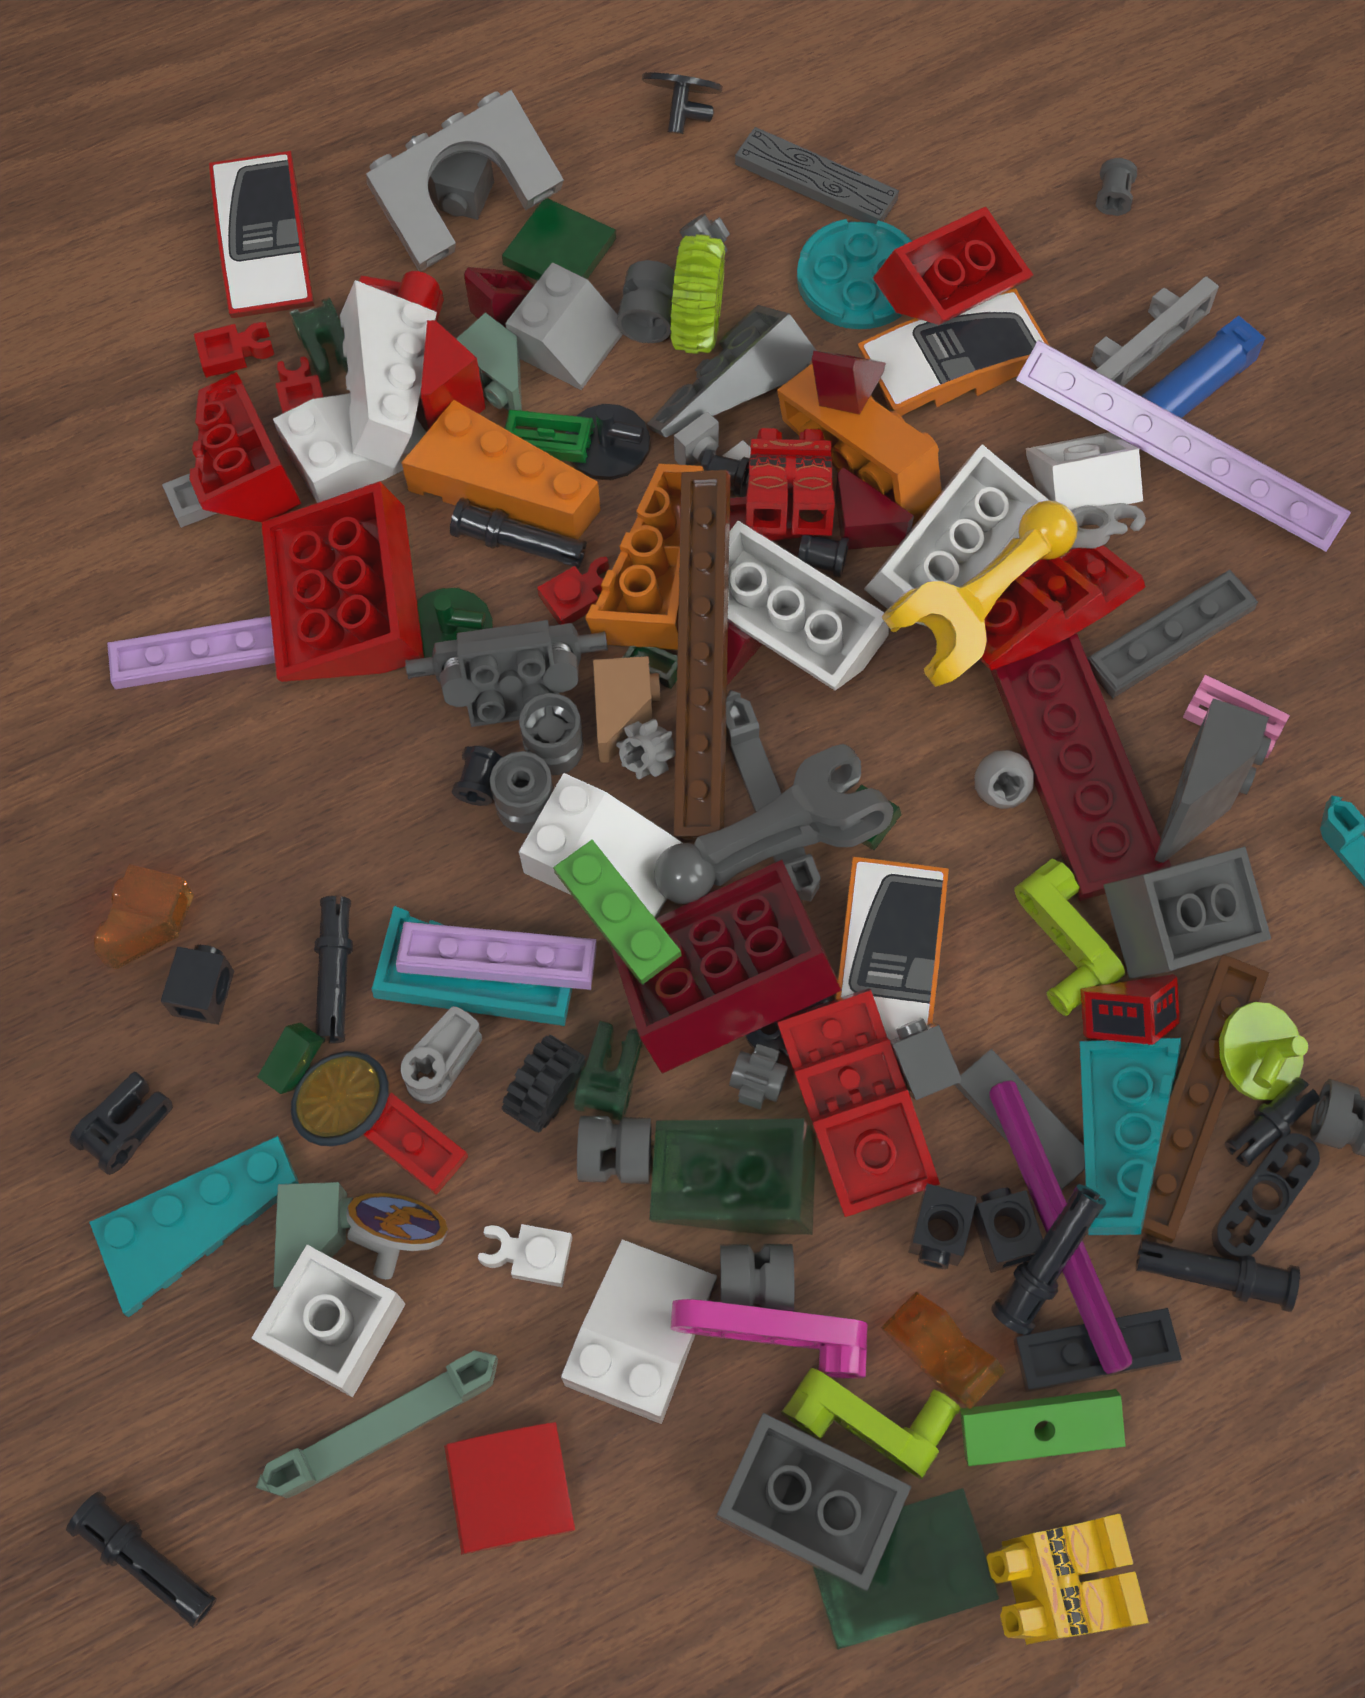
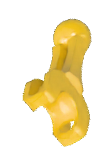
(959, 612)

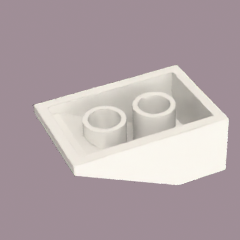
(321, 448)
(583, 813)
(626, 1339)

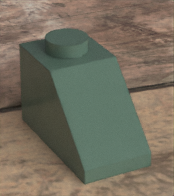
(308, 1216)

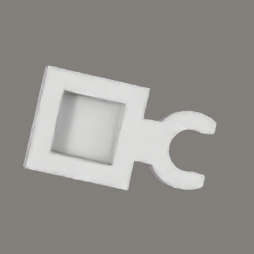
(536, 1255)

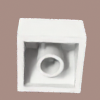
(1087, 471)
(329, 1320)

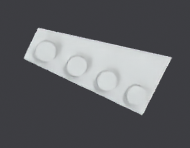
(384, 369)

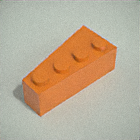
(870, 445)
(496, 469)
(643, 587)

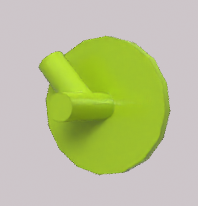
(1261, 1050)

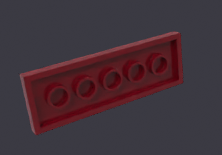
(1079, 767)

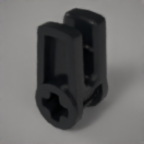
(125, 1137)

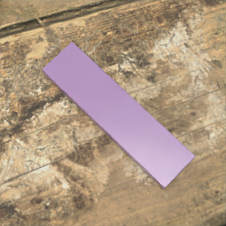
(191, 652)
(496, 955)

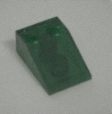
(735, 1175)
(926, 1573)

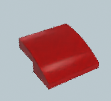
(509, 1488)

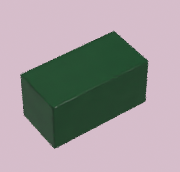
(290, 1058)

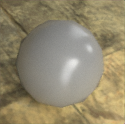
(1004, 779)

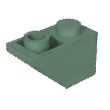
(497, 361)

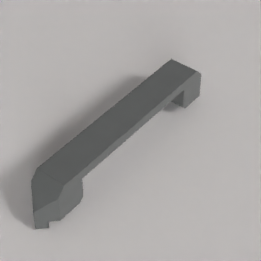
(762, 787)

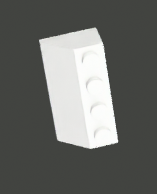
(959, 530)
(800, 610)

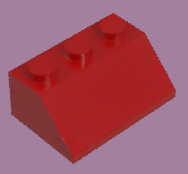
(952, 269)

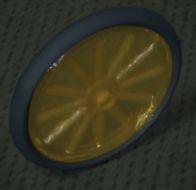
(339, 1098)

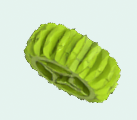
(697, 294)

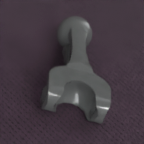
(801, 816)

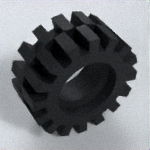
(543, 1083)

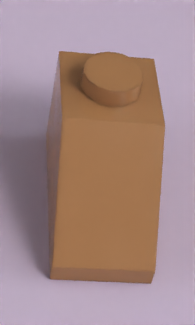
(622, 698)

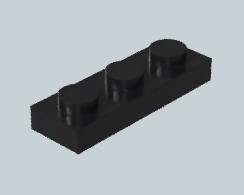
(1069, 1355)

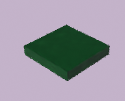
(559, 237)

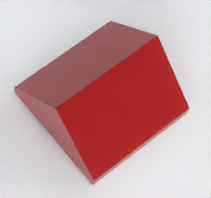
(448, 374)

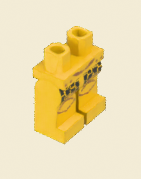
(1047, 1584)

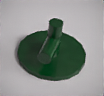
(450, 612)

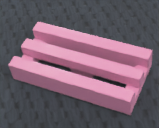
(1212, 688)

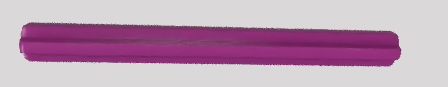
(1049, 1203)

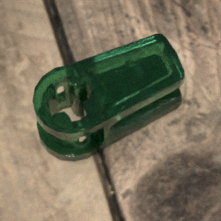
(319, 327)
(613, 1089)

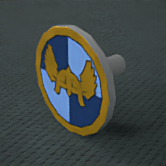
(393, 1224)

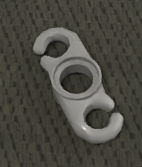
(1107, 518)

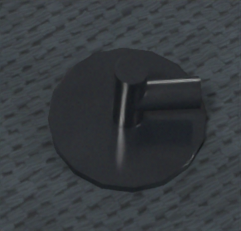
(680, 106)
(617, 443)

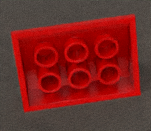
(342, 587)

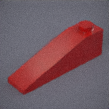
(235, 458)

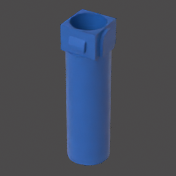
(1208, 369)

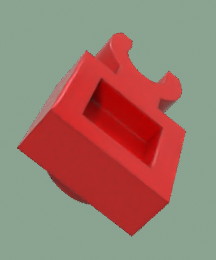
(225, 349)
(297, 385)
(572, 594)

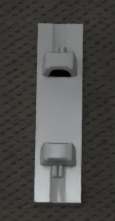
(1172, 320)

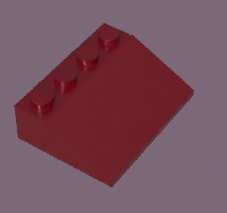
(740, 968)

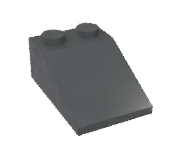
(1214, 773)
(1187, 913)
(813, 1502)

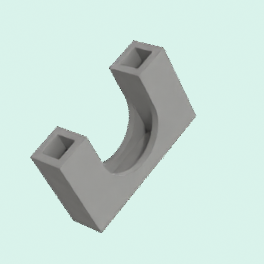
(493, 130)

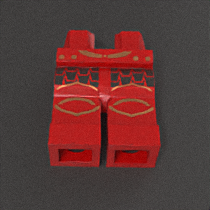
(793, 469)

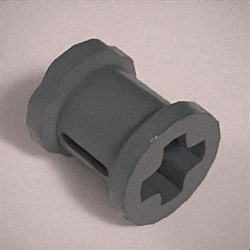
(1115, 194)

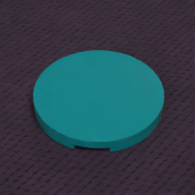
(839, 271)

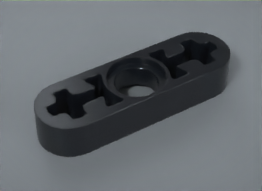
(1296, 1177)

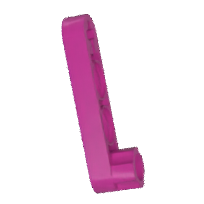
(840, 1340)

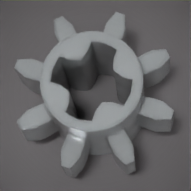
(646, 748)

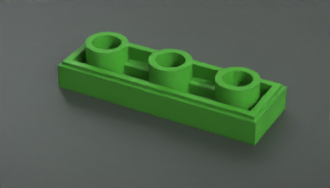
(1073, 1426)

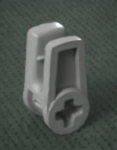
(445, 1052)

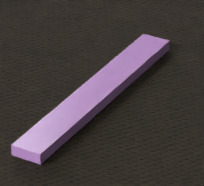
(1183, 446)

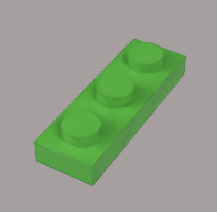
(617, 911)

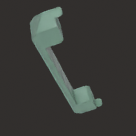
(305, 1468)

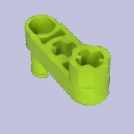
(1045, 900)
(823, 1400)

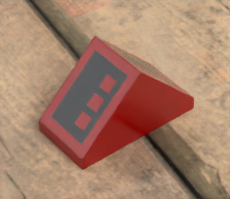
(1131, 1010)

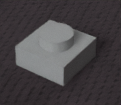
(696, 439)
(184, 501)

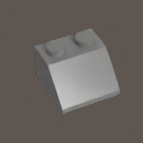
(564, 326)

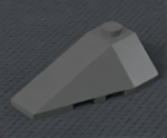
(755, 358)

